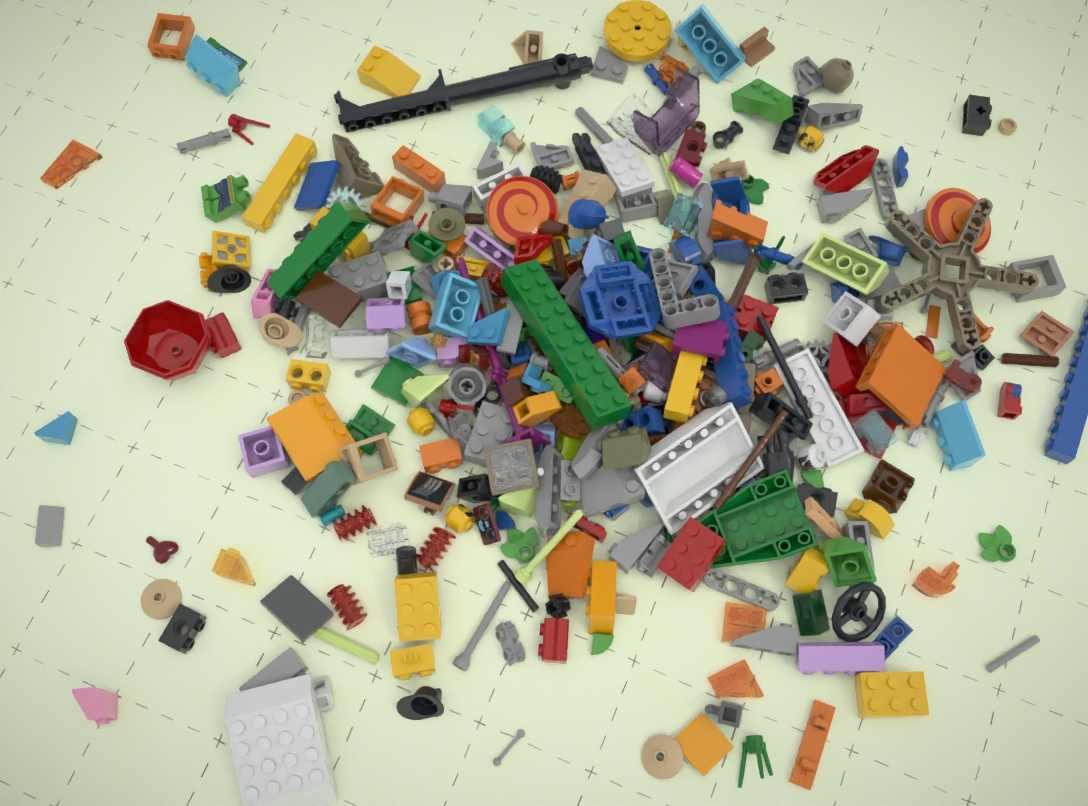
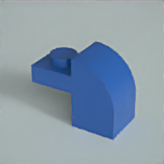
(685, 250)

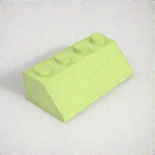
(846, 264)

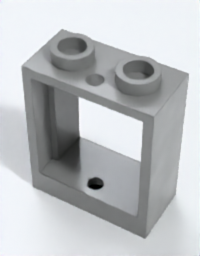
(1051, 274)

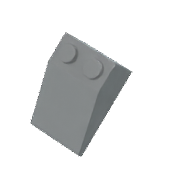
(610, 490)

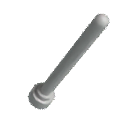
(462, 661)

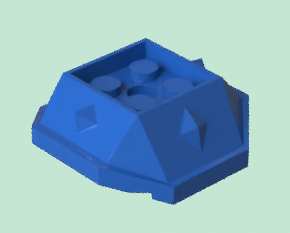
(622, 285)

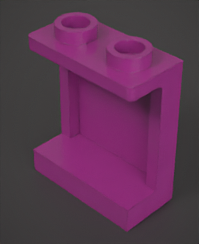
(702, 339)

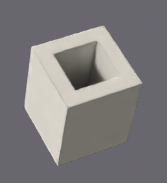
(399, 285)

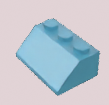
(212, 66)
(455, 306)
(957, 436)

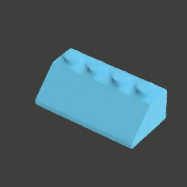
(710, 43)

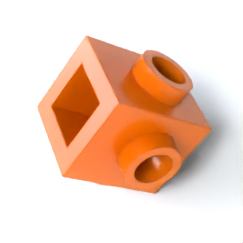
(768, 382)

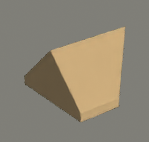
(529, 46)

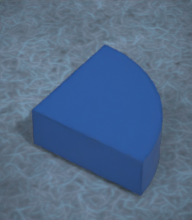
(504, 521)

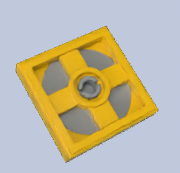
(230, 249)

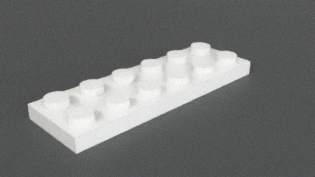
(830, 424)

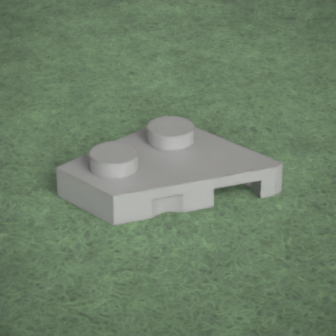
(609, 67)

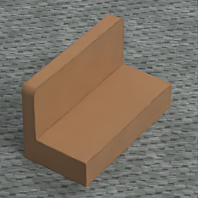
(757, 47)

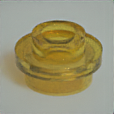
(438, 341)

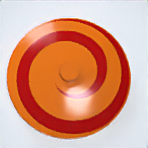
(519, 208)
(946, 215)

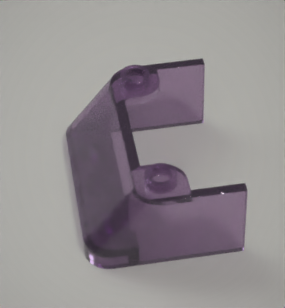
(673, 116)

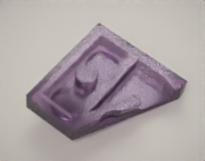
(657, 367)

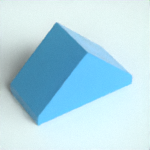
(59, 430)

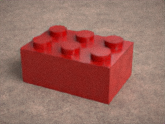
(691, 554)

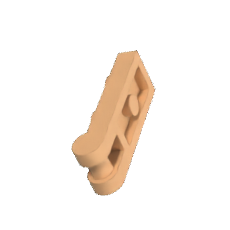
(822, 519)

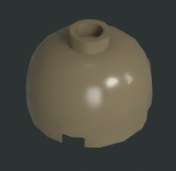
(837, 74)

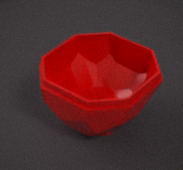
(160, 333)

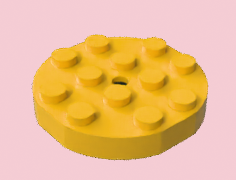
(637, 30)

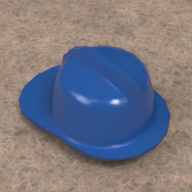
(586, 214)
(889, 251)

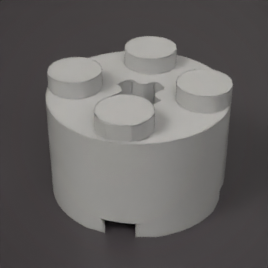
(460, 375)

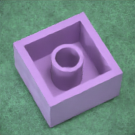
(385, 313)
(262, 452)

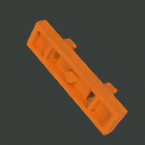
(812, 745)

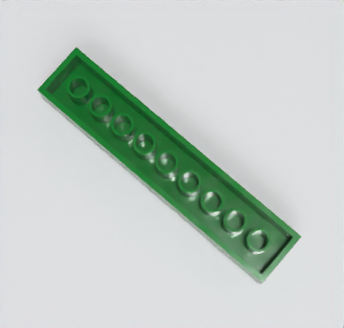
(565, 344)

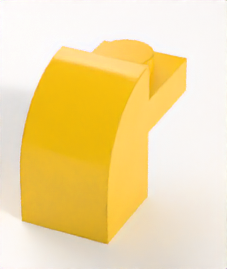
(878, 518)

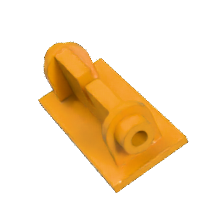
(205, 262)

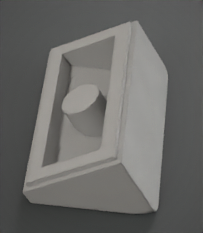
(49, 526)

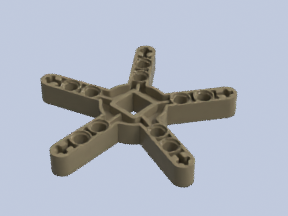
(953, 290)

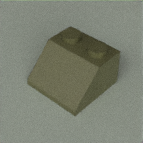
(625, 447)

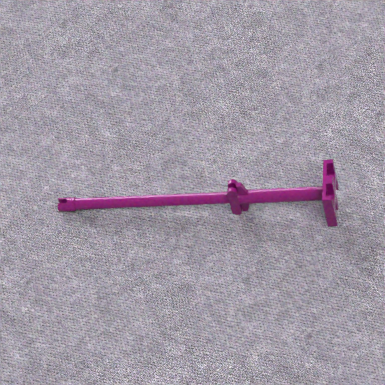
(500, 377)

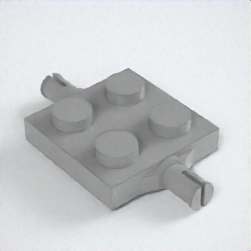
(393, 238)

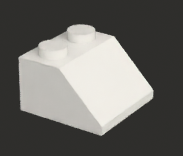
(851, 318)

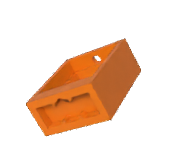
(175, 23)
(389, 215)

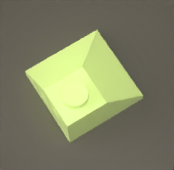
(422, 388)
(519, 502)

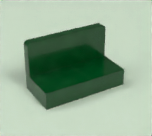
(811, 613)

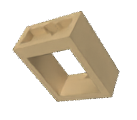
(351, 456)

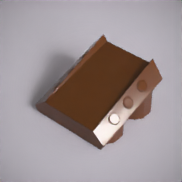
(889, 485)

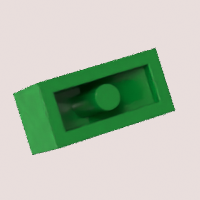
(425, 247)
(628, 249)

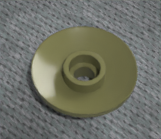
(443, 218)

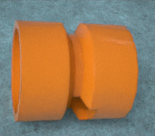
(420, 316)

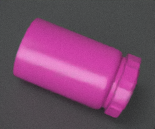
(685, 171)

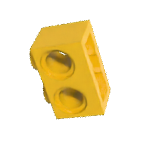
(310, 371)

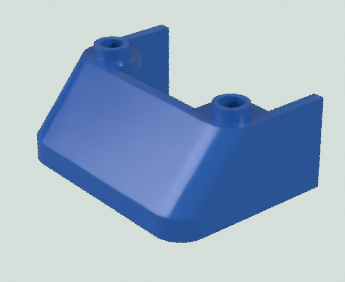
(731, 194)

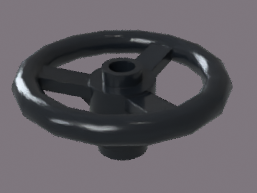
(856, 610)

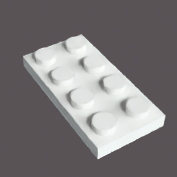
(624, 167)

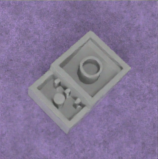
(636, 205)

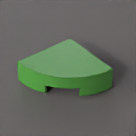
(813, 477)
(601, 643)

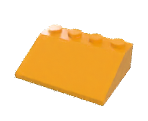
(311, 433)

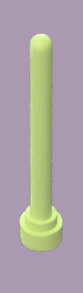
(524, 573)

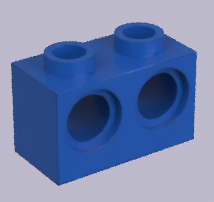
(705, 286)
(646, 417)

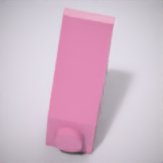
(264, 297)
(97, 704)

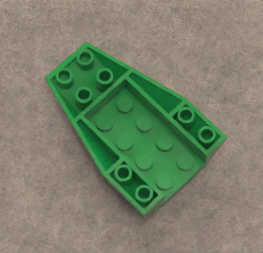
(761, 523)

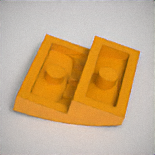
(664, 341)
(703, 744)

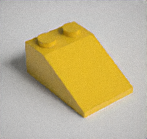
(387, 73)

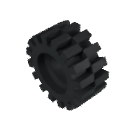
(548, 176)

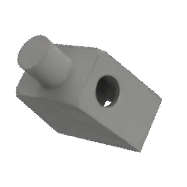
(452, 196)

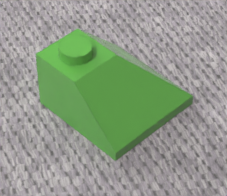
(848, 562)

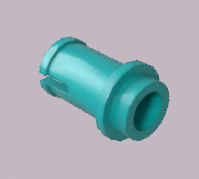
(333, 514)

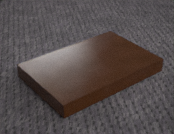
(329, 299)

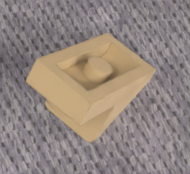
(729, 169)

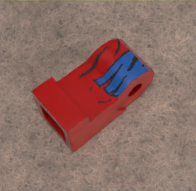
(1010, 401)

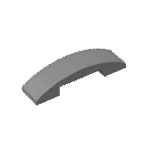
(512, 331)

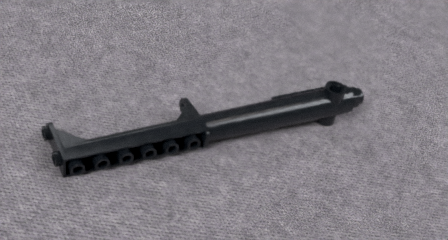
(439, 97)

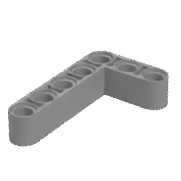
(682, 312)

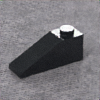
(768, 406)

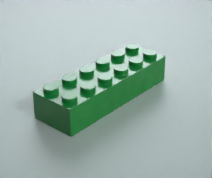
(318, 249)

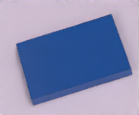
(317, 185)

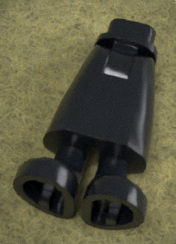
(779, 461)

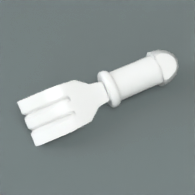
(917, 436)

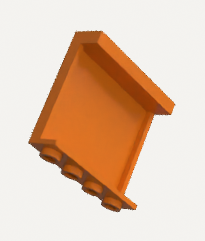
(902, 375)

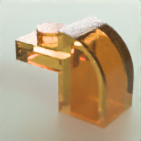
(570, 422)
(935, 584)

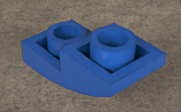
(899, 171)
(893, 635)

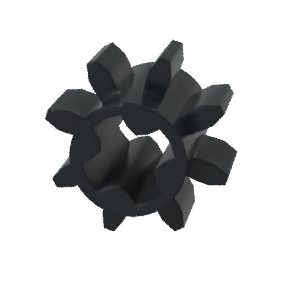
(286, 308)
(558, 606)

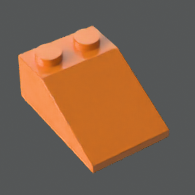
(570, 565)

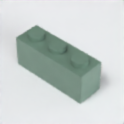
(328, 488)

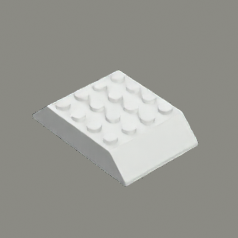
(695, 463)
(279, 745)

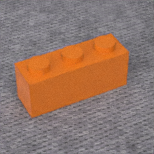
(418, 169)

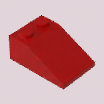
(844, 366)

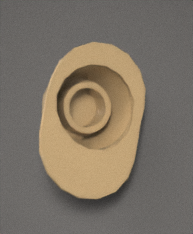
(279, 330)

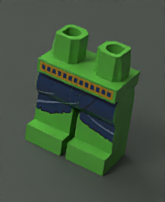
(225, 198)

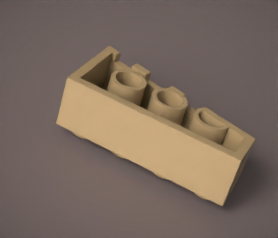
(590, 187)

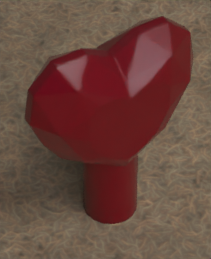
(162, 549)

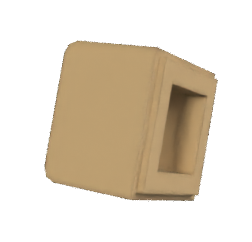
(625, 604)

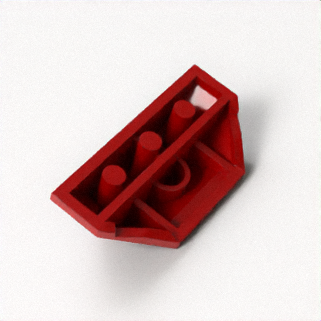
(847, 170)

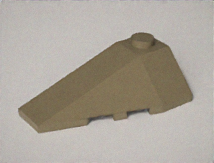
(353, 169)

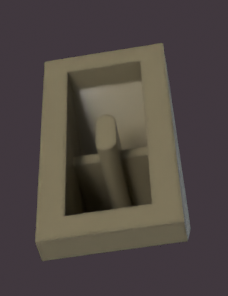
(664, 203)

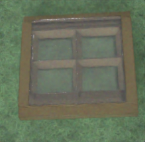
(511, 467)

